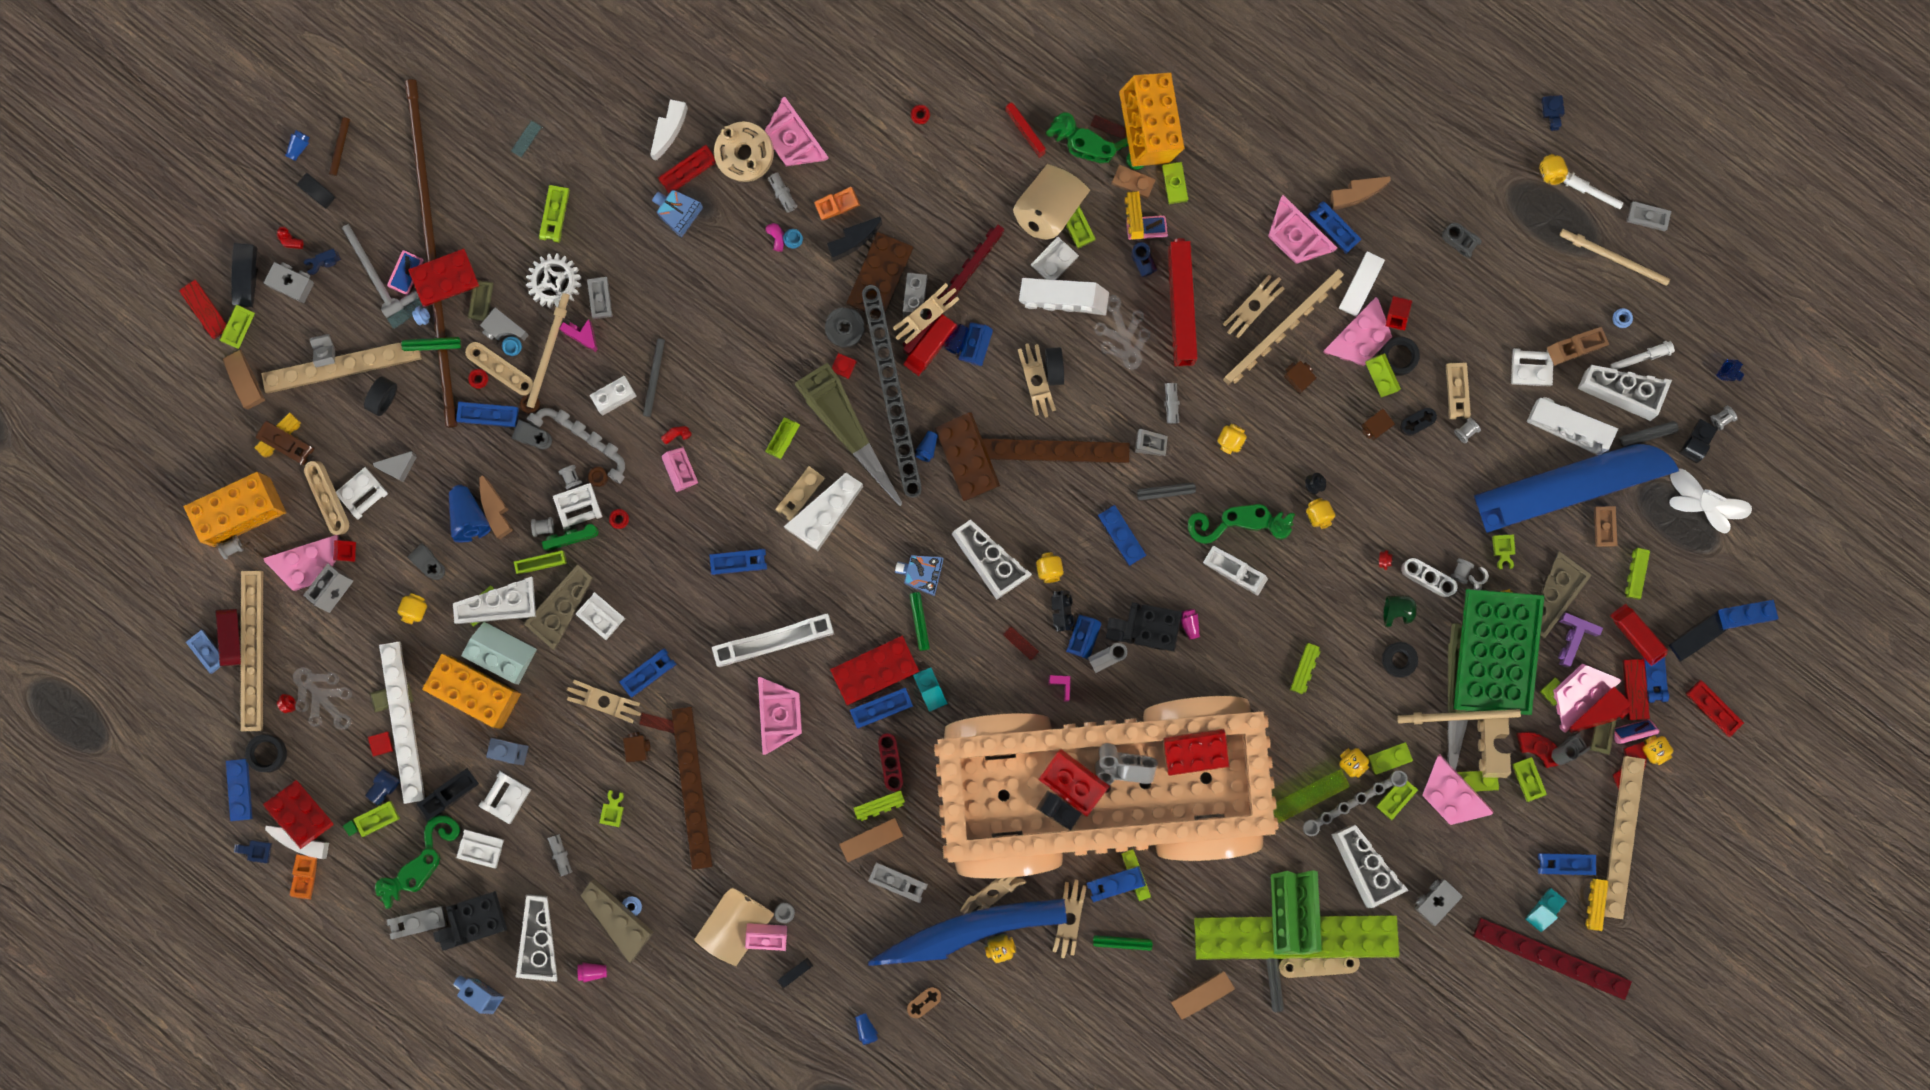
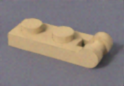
(1458, 390)
(800, 493)

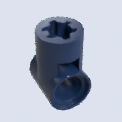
(1148, 268)
(384, 784)

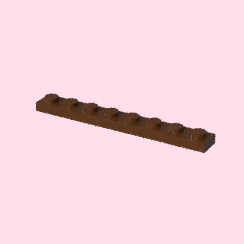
(1057, 451)
(692, 788)

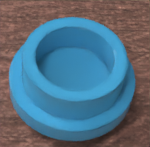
(792, 238)
(512, 346)

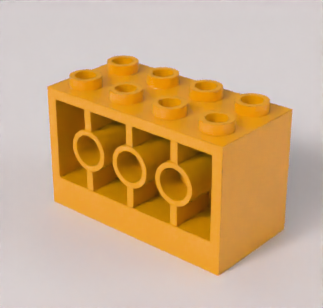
(1151, 119)
(235, 509)
(471, 691)

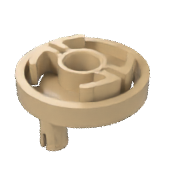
(733, 139)

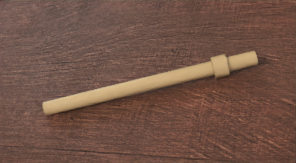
(1579, 240)
(559, 313)
(1419, 718)

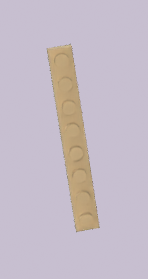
(1278, 334)
(343, 366)
(251, 650)
(1623, 835)

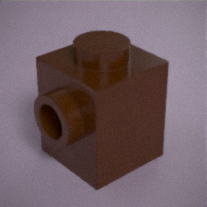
(1300, 376)
(1377, 425)
(636, 747)

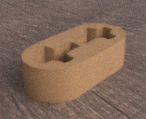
(927, 1006)

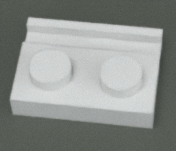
(1054, 260)
(600, 616)
(480, 849)

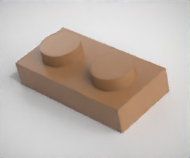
(1133, 181)
(1605, 526)

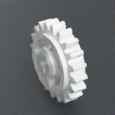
(546, 284)

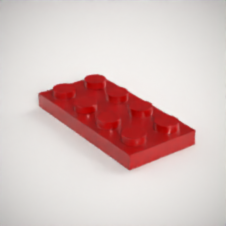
(874, 670)

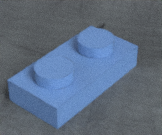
(205, 651)

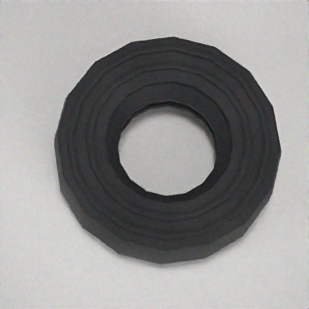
(1408, 650)

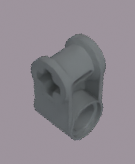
(1462, 240)
(529, 435)
(425, 560)
(1570, 749)

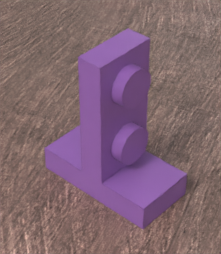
(1574, 636)

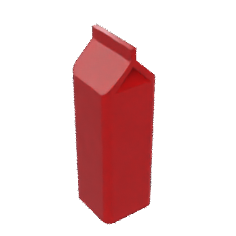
(930, 345)
(1639, 634)

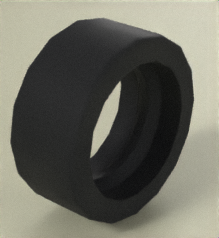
(316, 190)
(1415, 354)
(1054, 366)
(380, 396)
(250, 751)

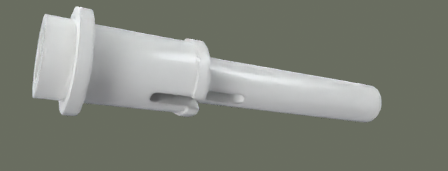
(1583, 186)
(1655, 352)

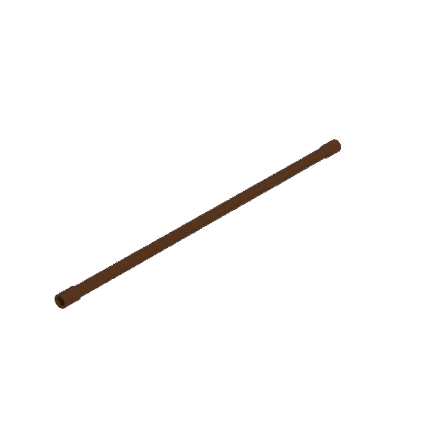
(412, 97)

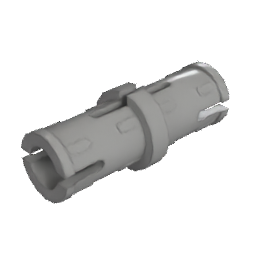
(782, 192)
(1172, 403)
(559, 855)

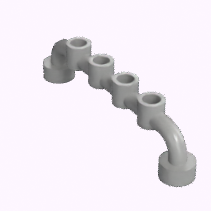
(578, 429)
(1312, 827)

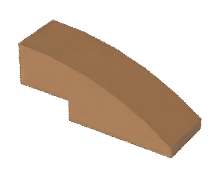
(1358, 192)
(1577, 346)
(243, 380)
(494, 508)
(871, 840)
(1202, 995)

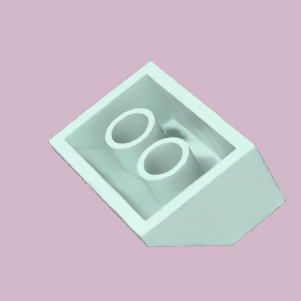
(499, 653)

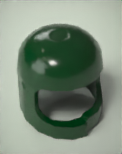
(1399, 606)

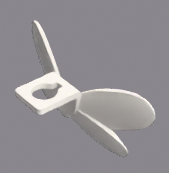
(1714, 505)

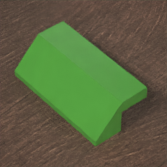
(1296, 913)

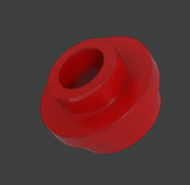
(920, 108)
(472, 376)
(612, 519)
(1385, 559)
(286, 703)

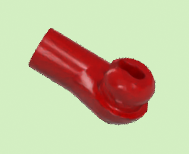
(287, 240)
(682, 431)

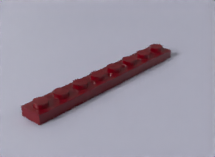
(959, 281)
(1552, 958)

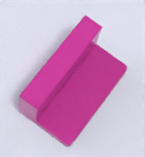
(1061, 681)

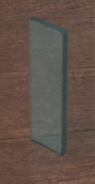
(526, 139)
(404, 314)

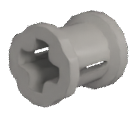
(1723, 418)
(1467, 430)
(570, 477)
(542, 526)
(230, 547)
(1462, 571)

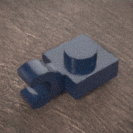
(1553, 109)
(325, 259)
(256, 851)

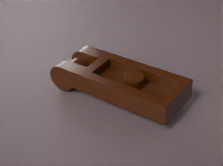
(284, 442)

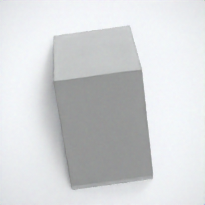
(1150, 443)
(397, 466)

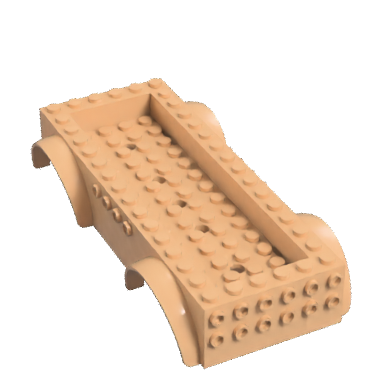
(1125, 813)

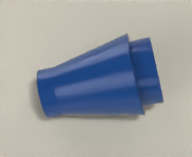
(297, 144)
(926, 448)
(866, 1030)

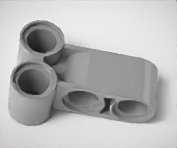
(1124, 766)

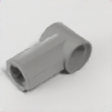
(1106, 658)

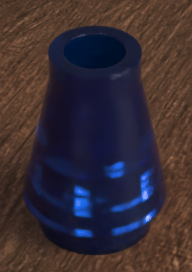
(957, 340)

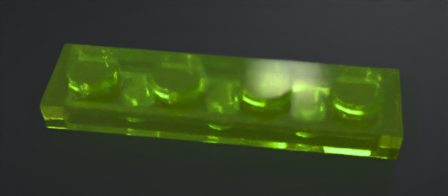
(1310, 795)

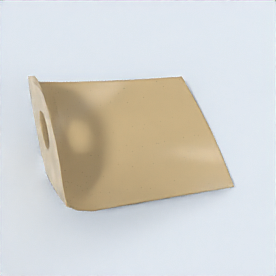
(1056, 196)
(726, 928)

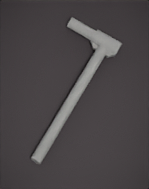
(390, 305)

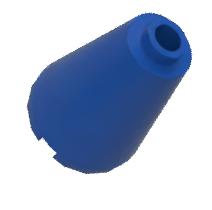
(466, 515)

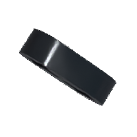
(1420, 425)
(794, 973)

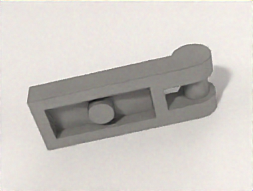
(897, 882)
(417, 922)

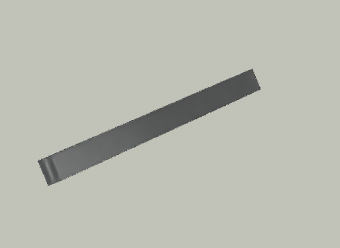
(886, 383)

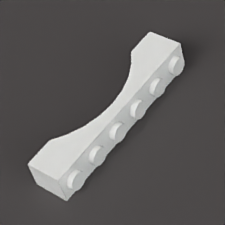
(773, 641)

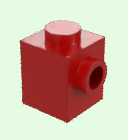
(1400, 309)

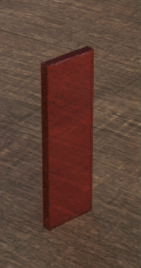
(1109, 127)
(1020, 643)
(657, 722)

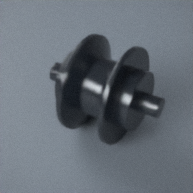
(1315, 483)

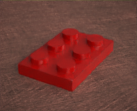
(443, 277)
(1196, 752)
(1073, 782)
(298, 814)

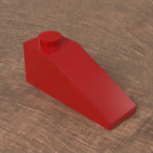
(1606, 710)

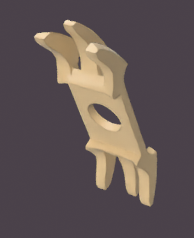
(933, 304)
(1247, 315)
(1036, 392)
(592, 698)
(984, 901)
(1070, 931)

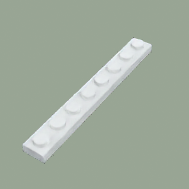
(402, 722)

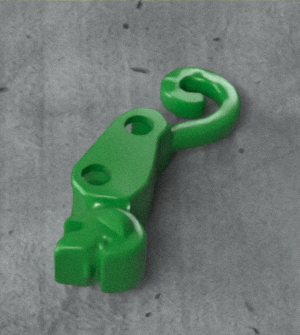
(1090, 143)
(1246, 519)
(418, 867)

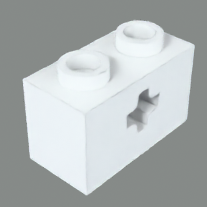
(613, 395)

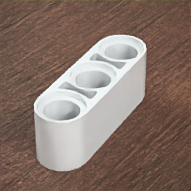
(1419, 577)

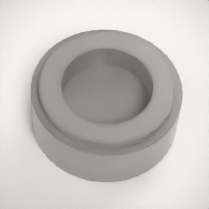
(784, 912)

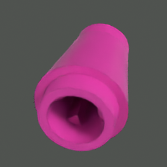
(1190, 623)
(590, 972)

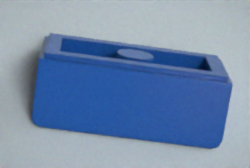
(976, 344)
(1084, 637)

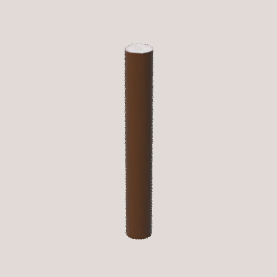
(339, 146)

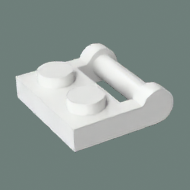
(1531, 374)
(359, 487)
(574, 500)
(510, 801)

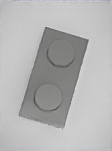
(1649, 216)
(599, 298)

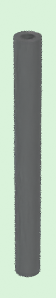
(653, 377)

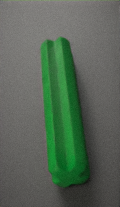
(431, 344)
(919, 621)
(1122, 942)

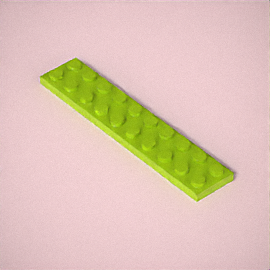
(1254, 938)

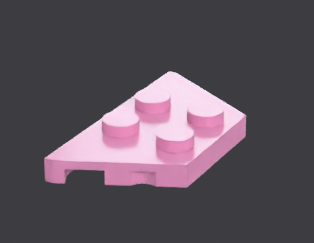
(792, 138)
(1297, 234)
(1362, 336)
(303, 564)
(1580, 693)
(778, 715)
(1453, 795)

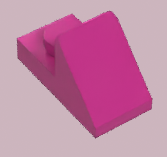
(585, 336)

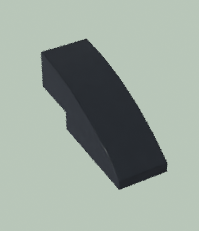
(854, 238)
(243, 274)
(1697, 636)
(447, 795)

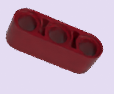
(228, 637)
(890, 752)

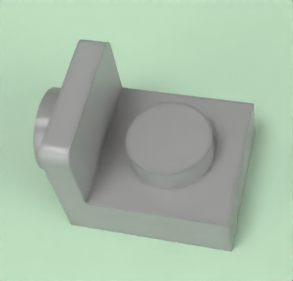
(323, 350)

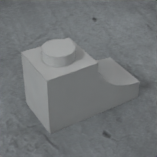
(499, 326)

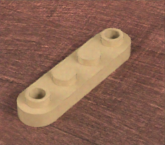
(499, 368)
(326, 497)
(1317, 966)

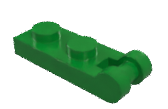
(572, 536)

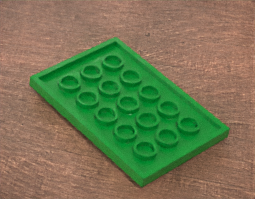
(1498, 651)

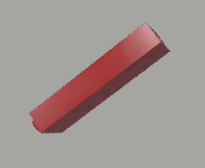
(1182, 303)

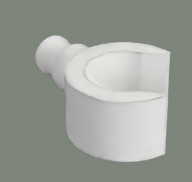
(1478, 585)

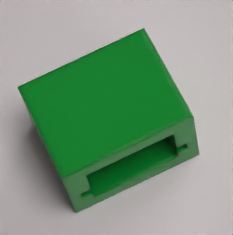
(350, 828)

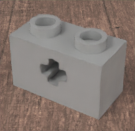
(298, 289)
(914, 293)
(328, 588)
(1448, 900)

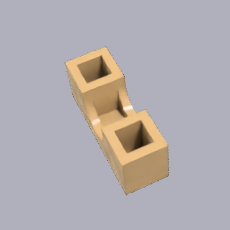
(1493, 762)

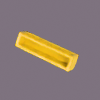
(1134, 212)
(289, 424)
(1597, 904)

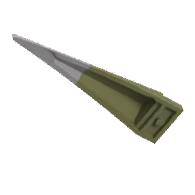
(829, 401)
(1456, 728)

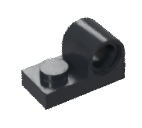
(1698, 441)
(1058, 810)

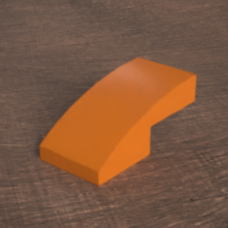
(837, 204)
(304, 877)

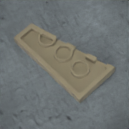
(1560, 590)
(559, 608)
(620, 923)

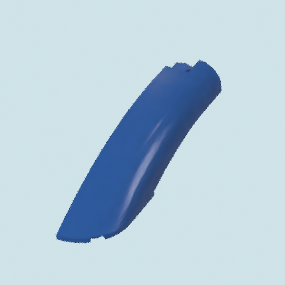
(1572, 485)
(955, 933)

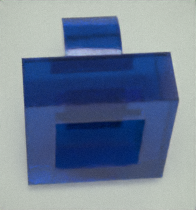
(1730, 371)

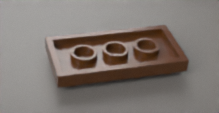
(882, 269)
(967, 456)

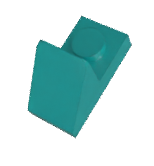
(930, 689)
(1546, 910)

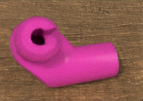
(775, 230)

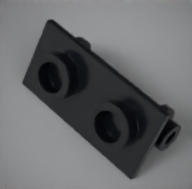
(1062, 601)

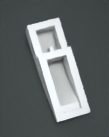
(668, 128)
(1361, 284)
(1235, 570)
(314, 849)

